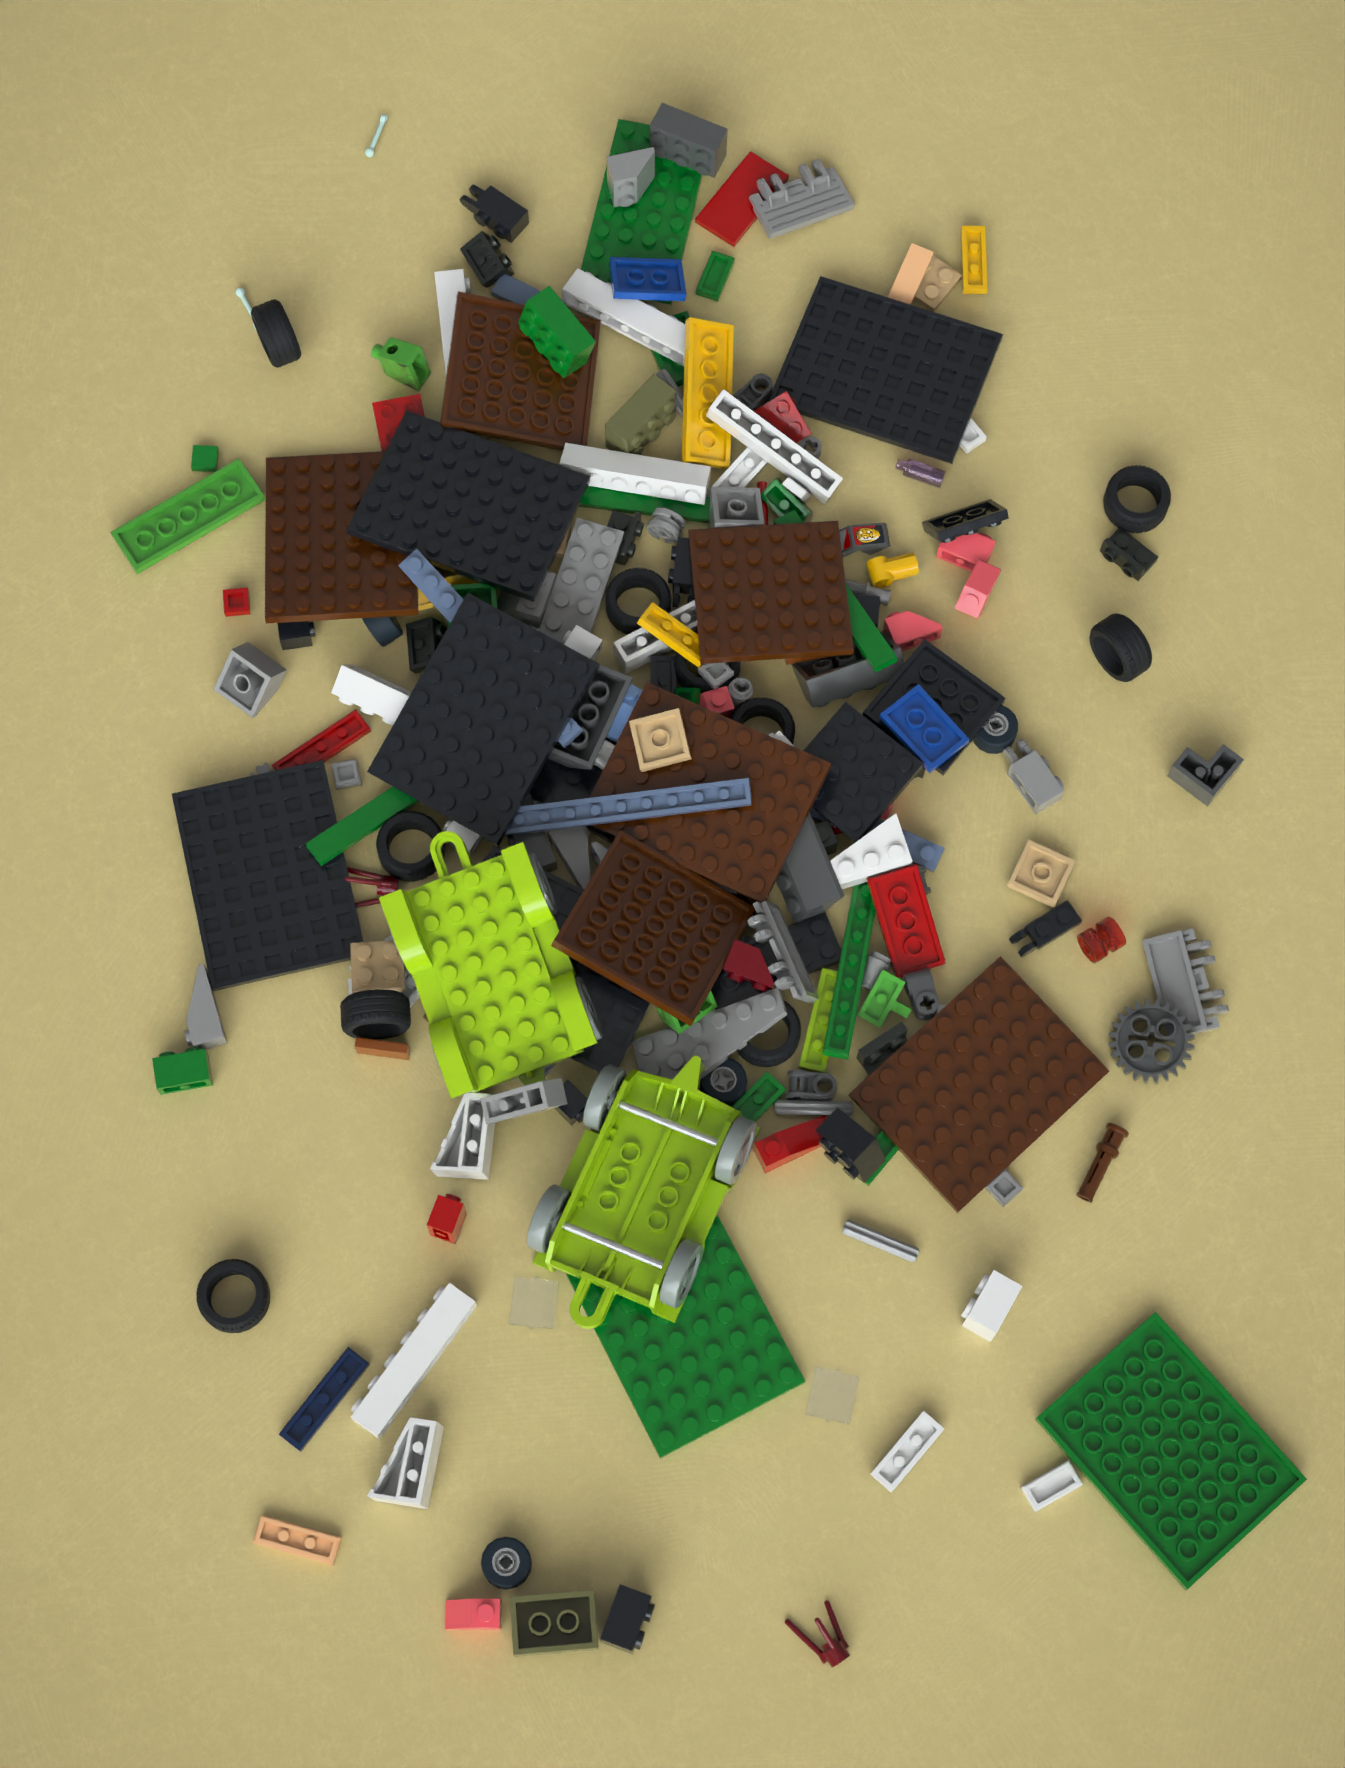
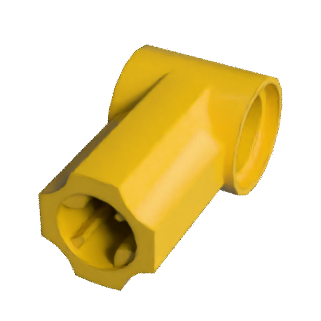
(885, 571)

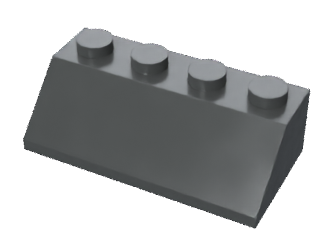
(842, 675)
(595, 716)
(808, 876)

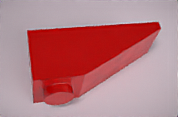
(788, 1144)

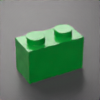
(182, 1070)

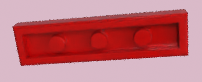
(327, 743)

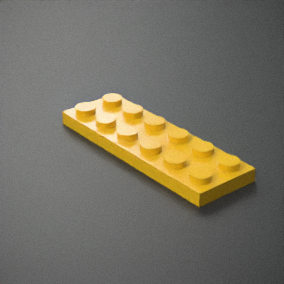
(706, 374)

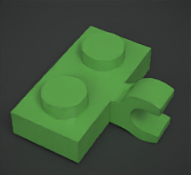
(883, 999)

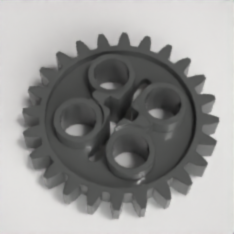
(1147, 1064)

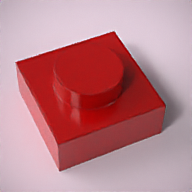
(236, 602)

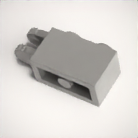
(1033, 777)

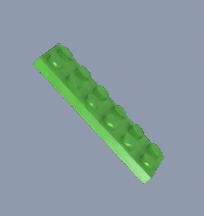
(187, 516)

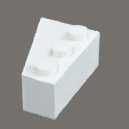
(872, 855)
(468, 1143)
(411, 1467)

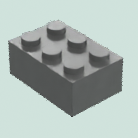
(688, 140)

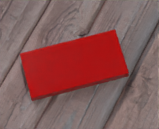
(730, 210)
(906, 920)

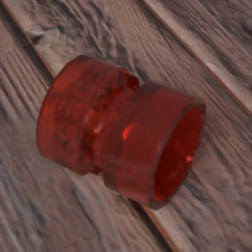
(1104, 938)

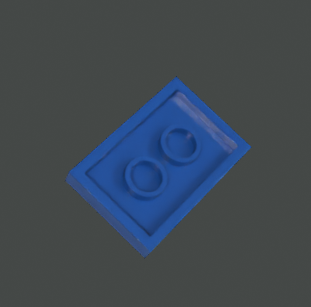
(647, 279)
(924, 728)

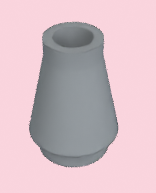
(740, 691)
(873, 968)

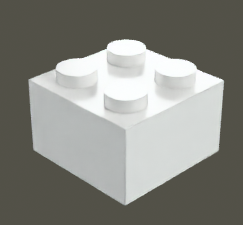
(994, 1300)

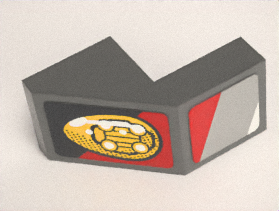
(864, 537)

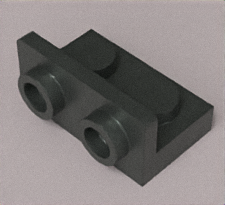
(486, 258)
(632, 527)
(1128, 554)
(422, 641)
(882, 1047)

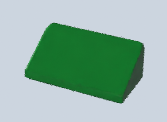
(783, 500)

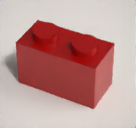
(447, 1218)

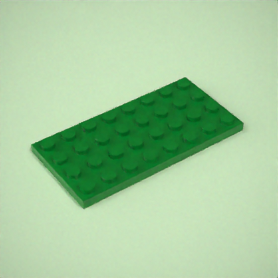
(652, 226)

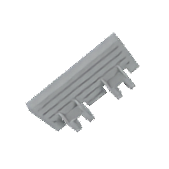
(800, 205)
(790, 970)
(1180, 979)

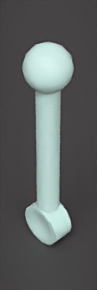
(370, 151)
(240, 293)

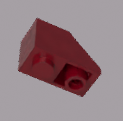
(748, 964)

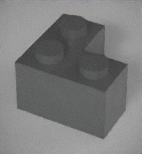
(1205, 778)

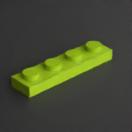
(812, 1057)

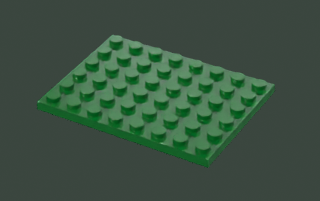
(708, 1364)
(1170, 1450)

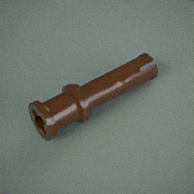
(1106, 1151)

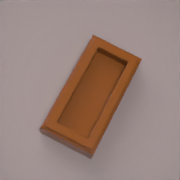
(382, 1048)

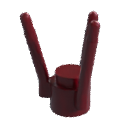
(384, 883)
(834, 1650)

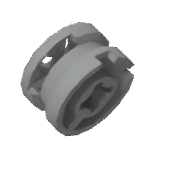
(665, 525)

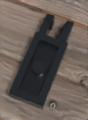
(1047, 928)

